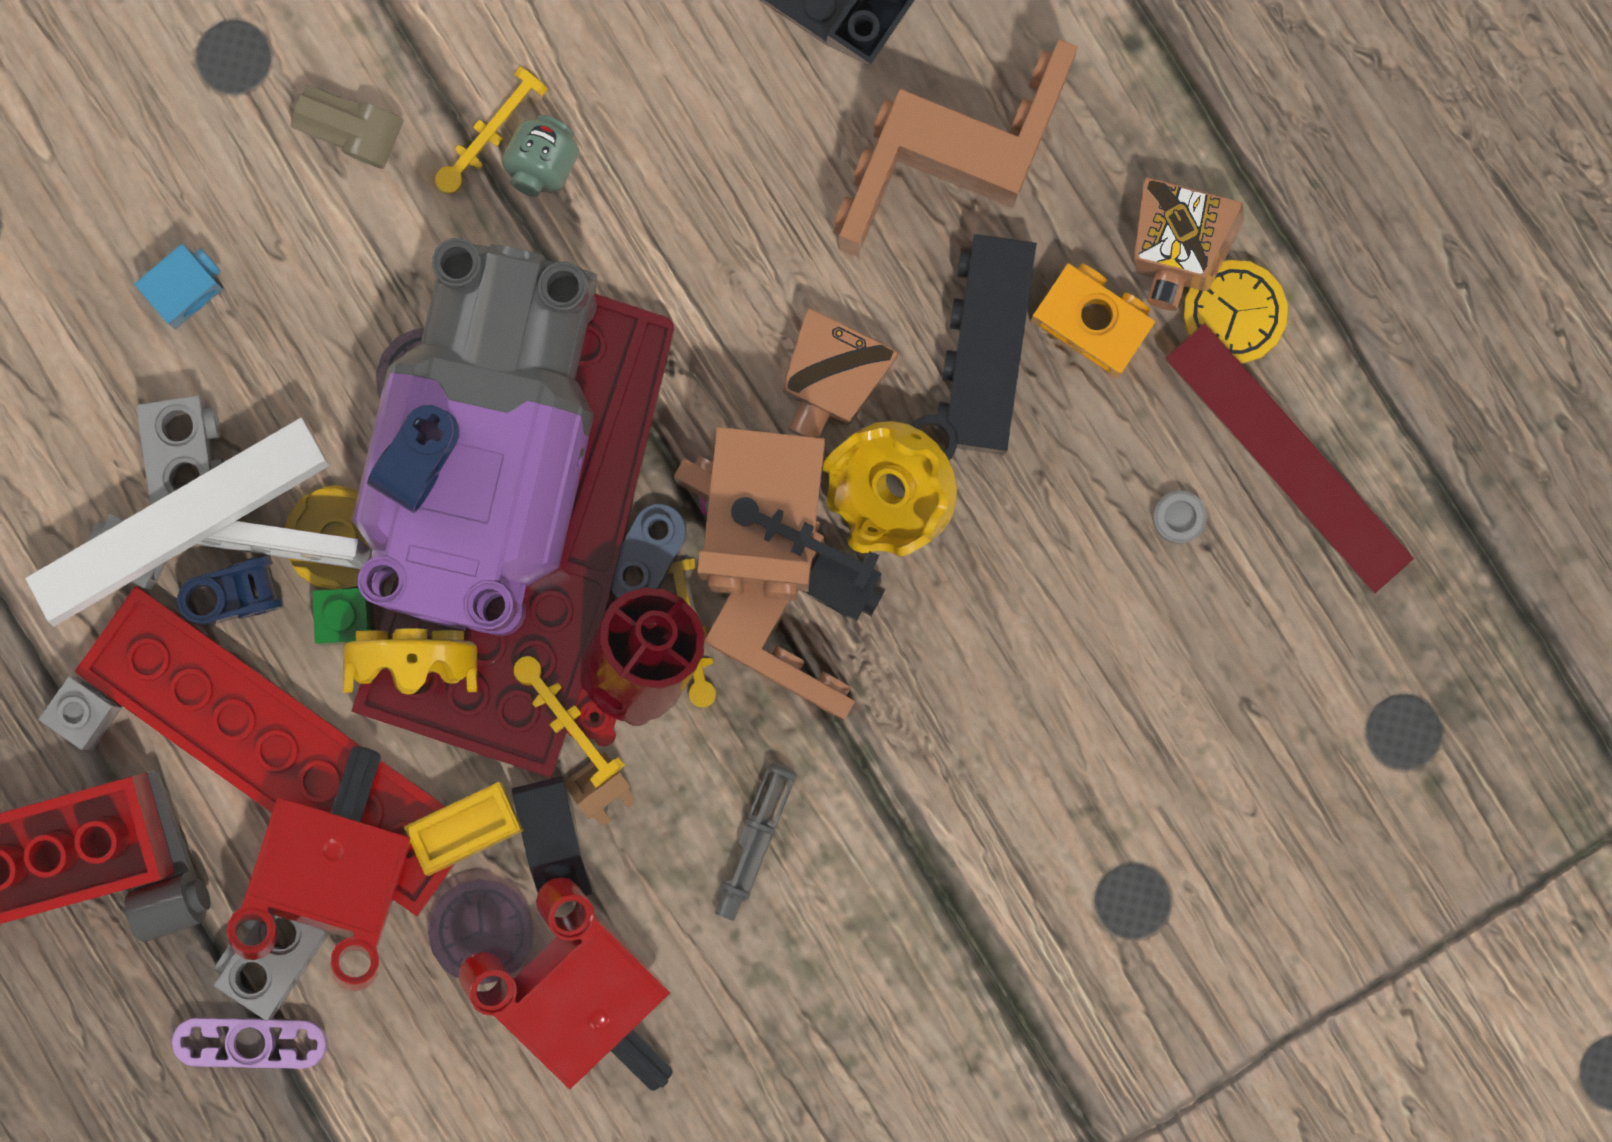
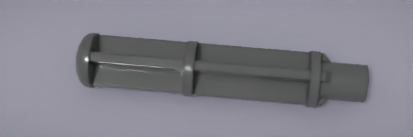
(755, 841)

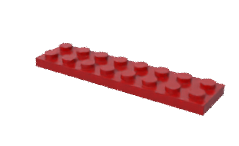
(244, 725)

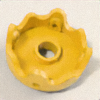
(873, 512)
(410, 658)

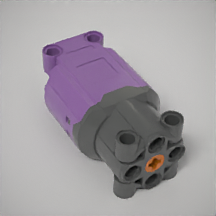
(505, 364)

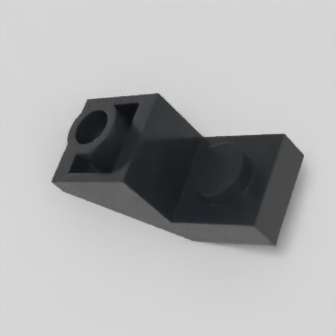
(550, 833)

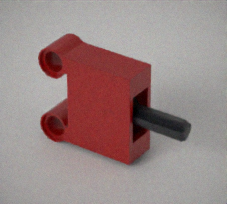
(327, 872)
(574, 995)

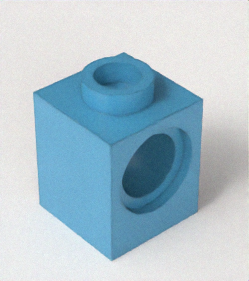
(180, 284)

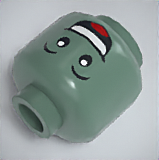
(540, 155)

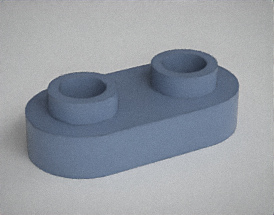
(650, 555)

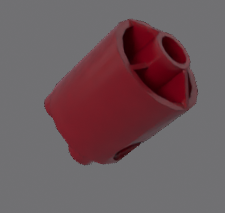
(642, 655)

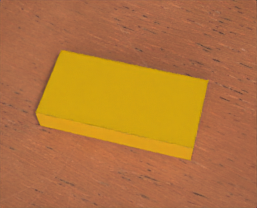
(463, 828)

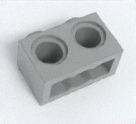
(166, 457)
(281, 965)

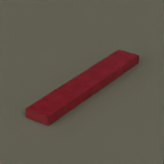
(1289, 458)

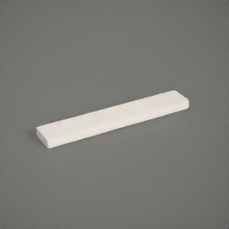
(177, 522)

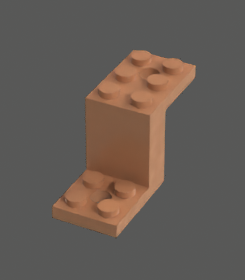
(952, 147)
(776, 474)
(751, 619)

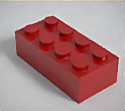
(80, 847)

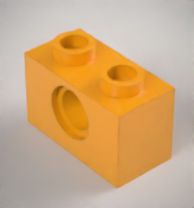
(1106, 348)

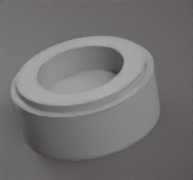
(1179, 517)

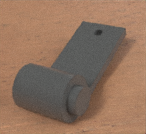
(176, 900)

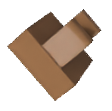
(592, 799)

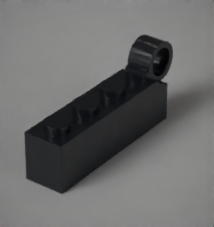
(988, 345)

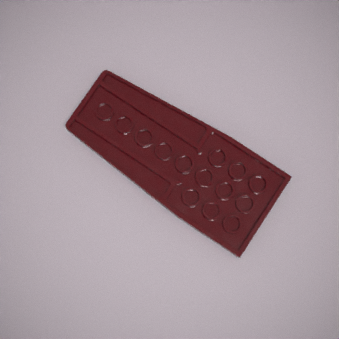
(622, 381)

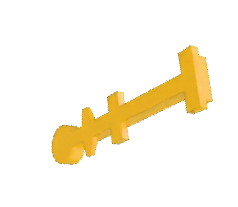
(449, 177)
(528, 672)
(701, 692)

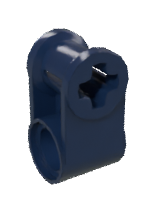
(410, 467)
(233, 592)

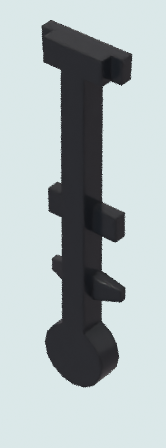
(746, 512)

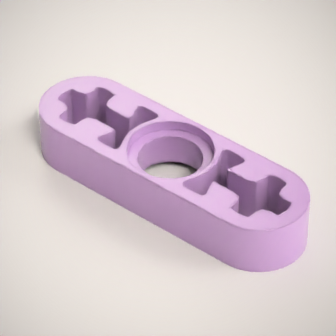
(211, 1028)

